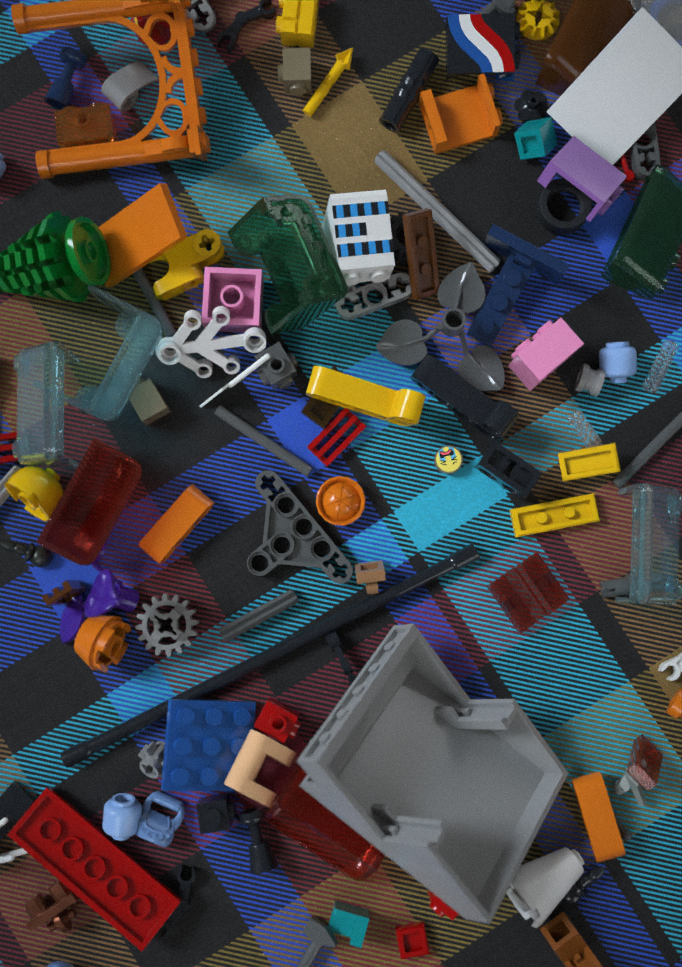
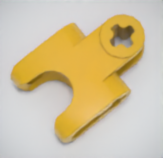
(187, 262)

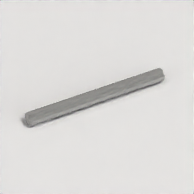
(439, 212)

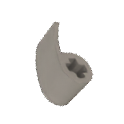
(124, 85)

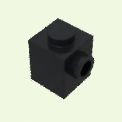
(215, 813)

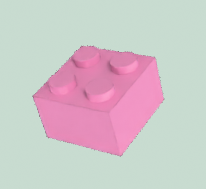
(237, 290)
(547, 351)

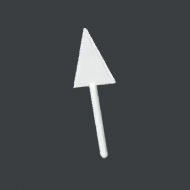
(241, 376)

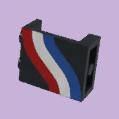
(481, 44)

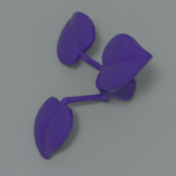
(105, 594)

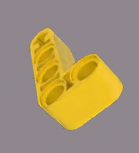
(397, 407)

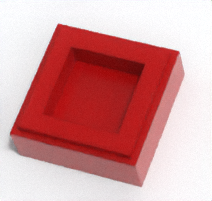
(412, 940)

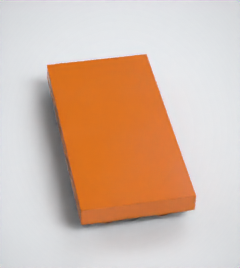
(142, 233)

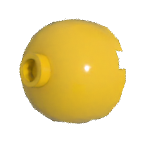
(36, 489)

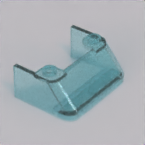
(141, 336)
(41, 405)
(654, 545)

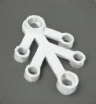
(207, 345)

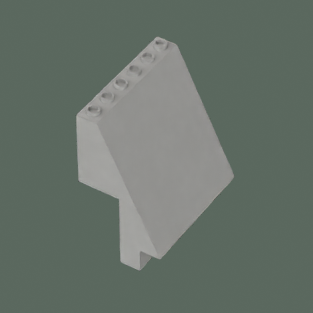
(434, 775)

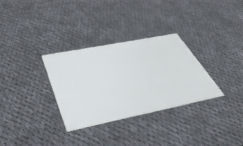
(623, 88)

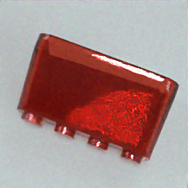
(91, 504)
(321, 831)

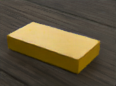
(589, 462)

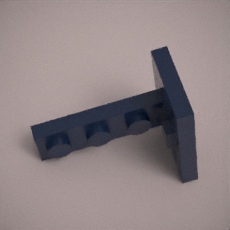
(511, 281)

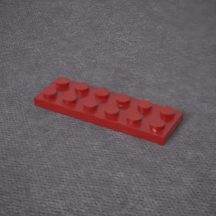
(94, 868)

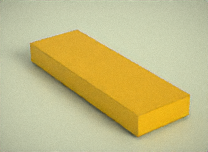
(554, 515)

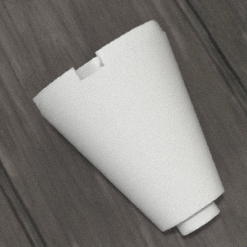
(544, 883)

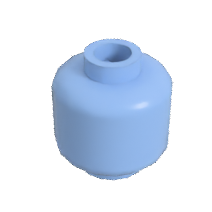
(618, 361)
(121, 816)

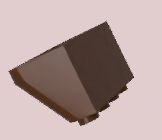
(581, 38)

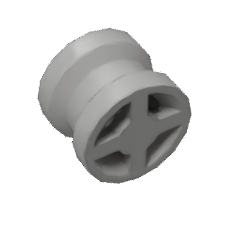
(590, 380)

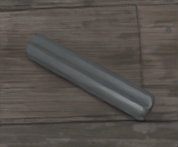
(258, 615)

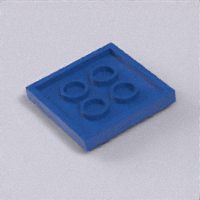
(203, 742)

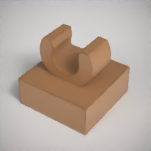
(369, 574)

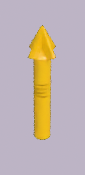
(343, 62)

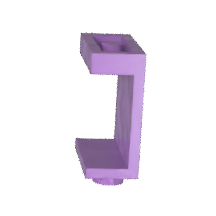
(588, 173)

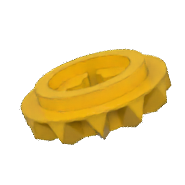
(545, 27)

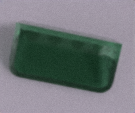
(649, 237)

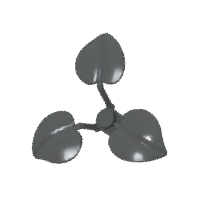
(462, 293)

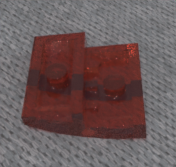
(528, 592)

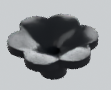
(529, 110)

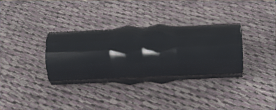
(409, 89)

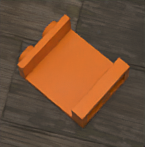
(460, 116)

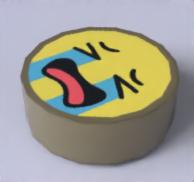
(448, 459)

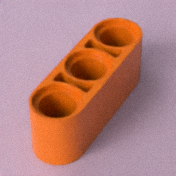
(176, 524)
(598, 817)

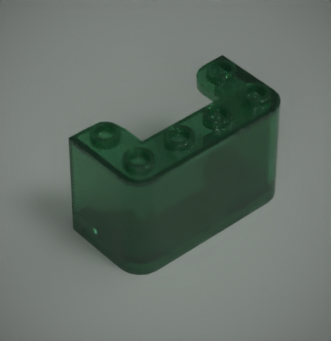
(295, 256)

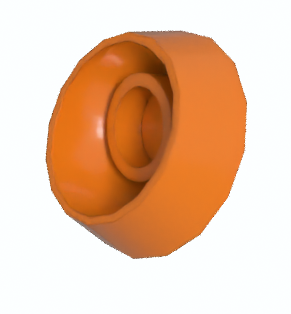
(340, 500)

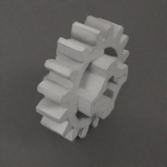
(179, 634)

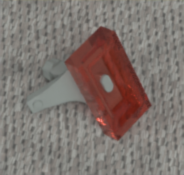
(641, 770)

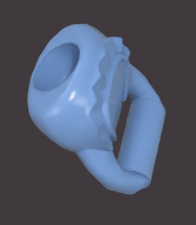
(156, 826)

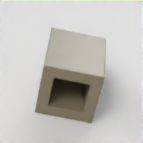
(148, 401)

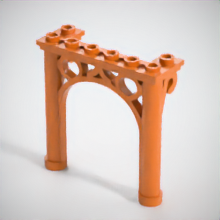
(135, 149)

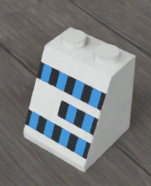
(360, 235)

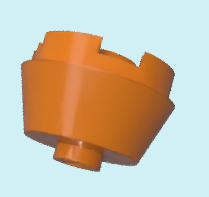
(102, 641)

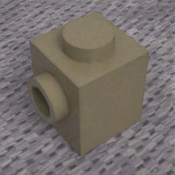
(296, 71)

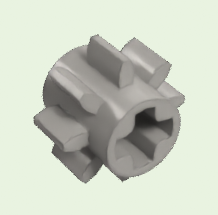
(152, 759)

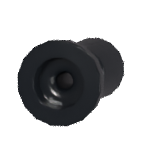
(260, 852)

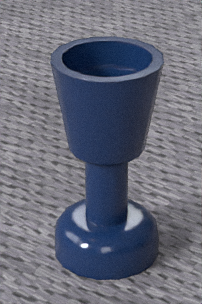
(62, 88)

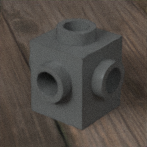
(278, 358)

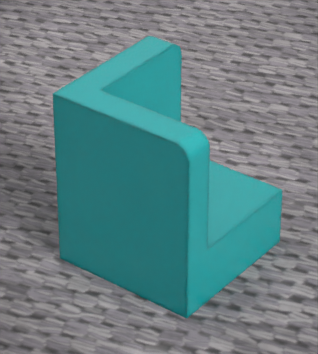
(536, 138)
(349, 921)

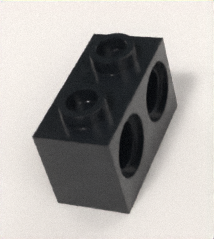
(508, 470)

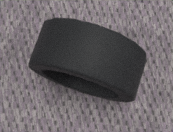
(552, 224)

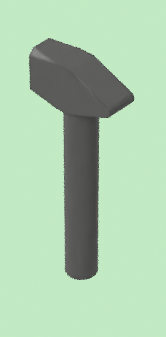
(320, 935)

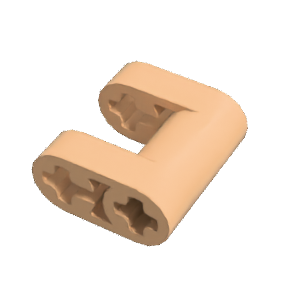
(249, 762)

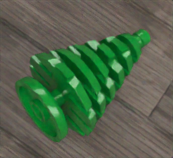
(56, 259)

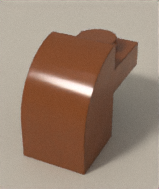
(568, 943)

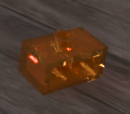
(85, 125)

